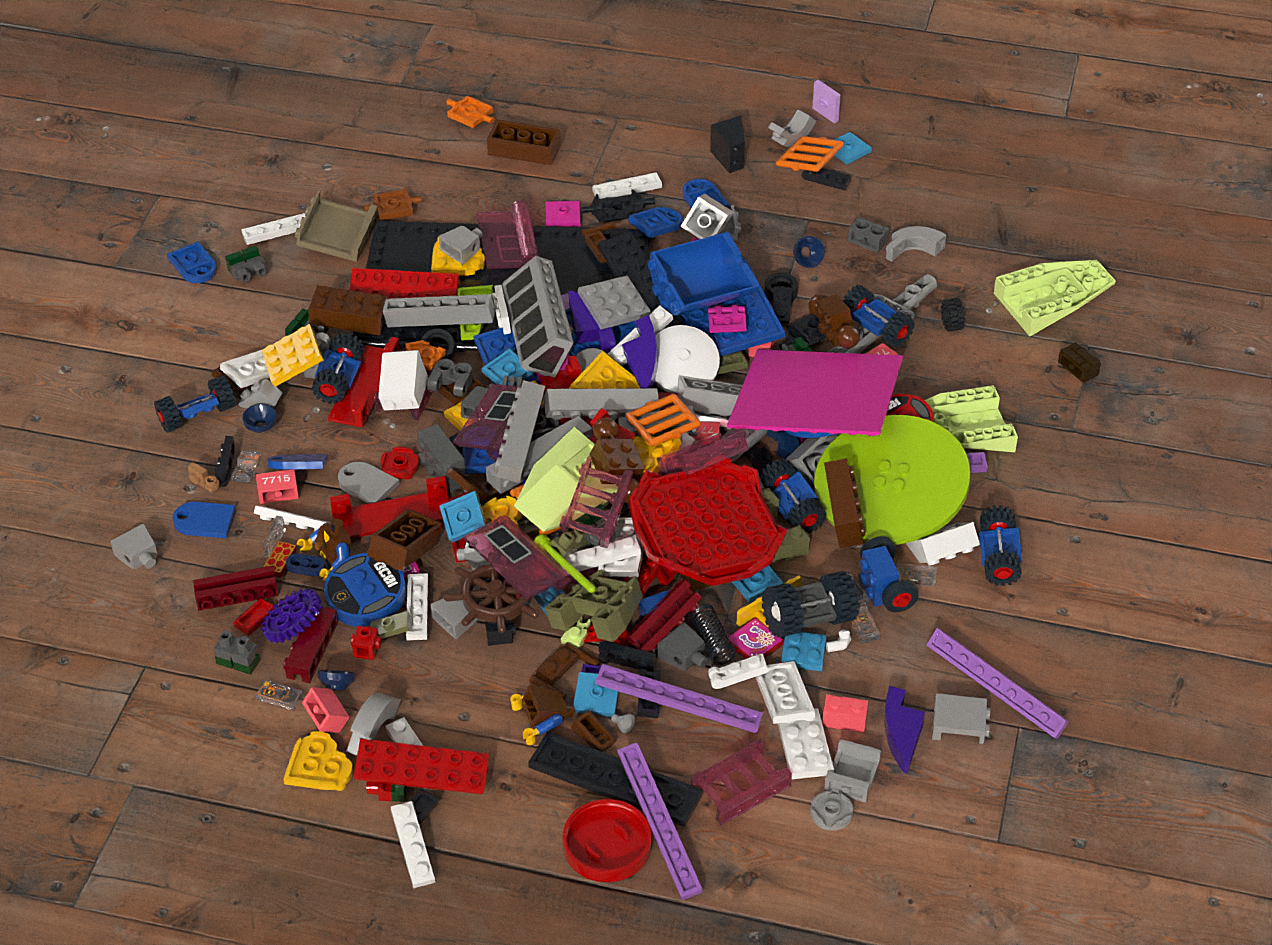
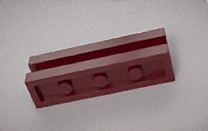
(235, 588)
(663, 617)
(311, 645)

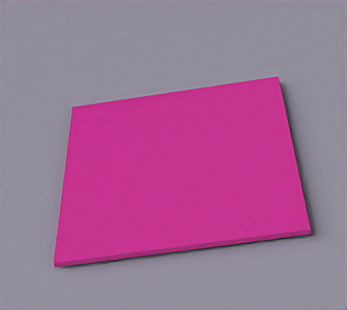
(816, 392)

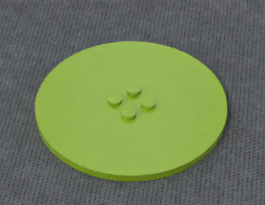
(906, 477)

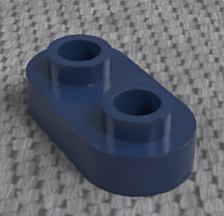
(305, 564)

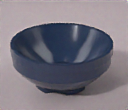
(816, 251)
(259, 414)
(336, 679)

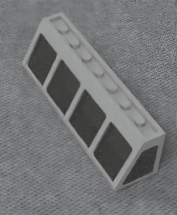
(538, 317)

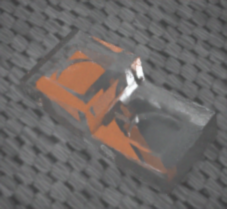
(246, 466)

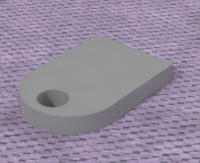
(367, 482)

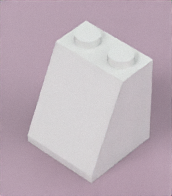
(706, 217)
(402, 380)

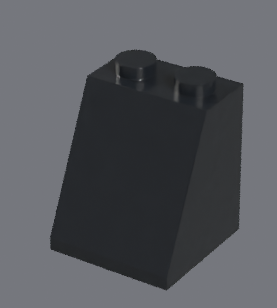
(728, 143)

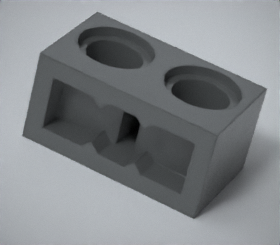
(868, 234)

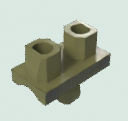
(570, 542)

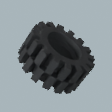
(953, 314)

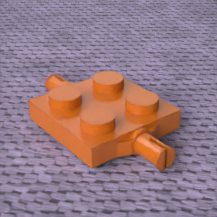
(470, 111)

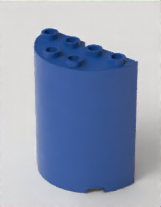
(700, 274)

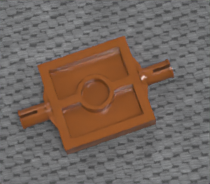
(394, 204)

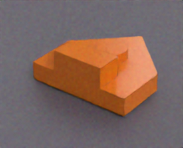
(429, 354)

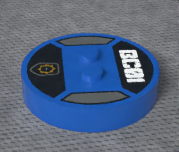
(364, 590)

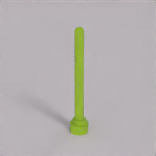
(544, 542)

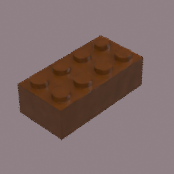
(524, 142)
(347, 310)
(845, 503)
(404, 539)

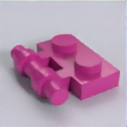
(727, 319)

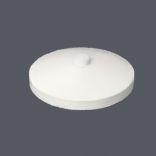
(686, 353)

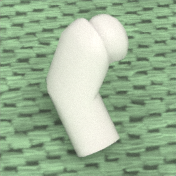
(841, 643)

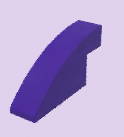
(586, 327)
(643, 354)
(902, 727)

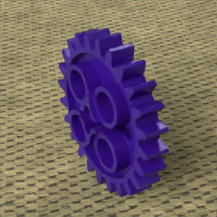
(291, 615)

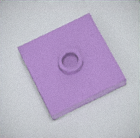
(826, 101)

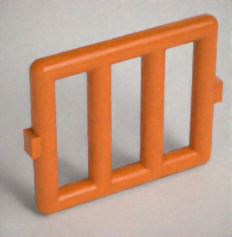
(821, 161)
(675, 433)

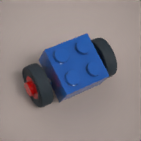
(882, 577)

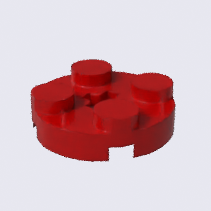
(390, 461)

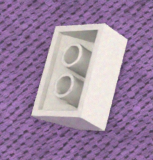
(945, 543)

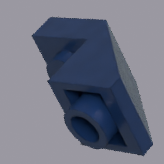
(786, 443)

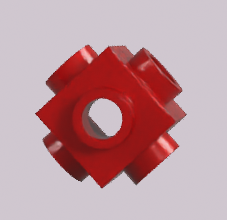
(365, 642)

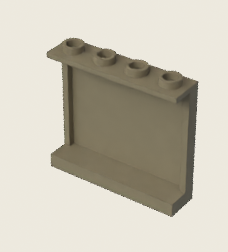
(335, 228)

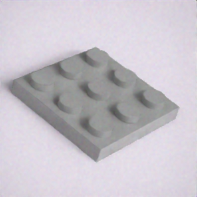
(613, 302)

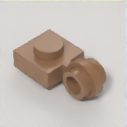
(200, 476)

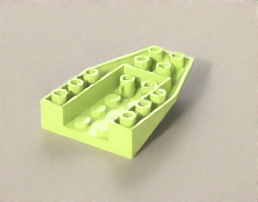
(1050, 291)
(974, 419)
(554, 481)

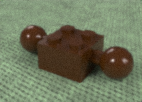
(834, 320)
(614, 454)

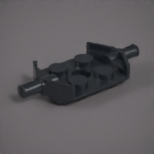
(606, 208)
(801, 329)

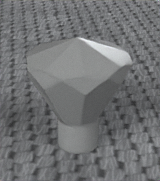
(624, 722)

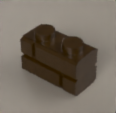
(1079, 362)

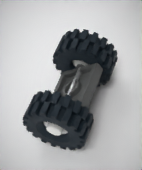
(793, 608)

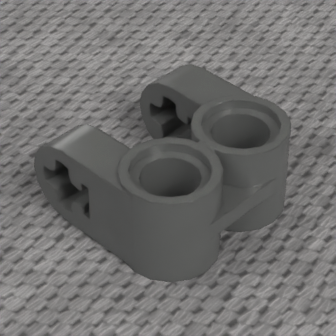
(446, 373)

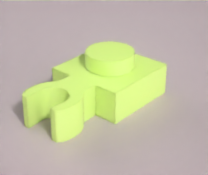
(576, 634)

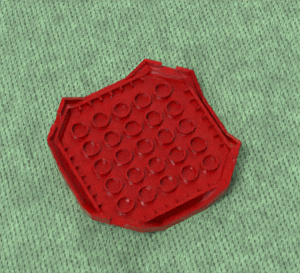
(706, 522)

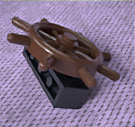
(494, 604)

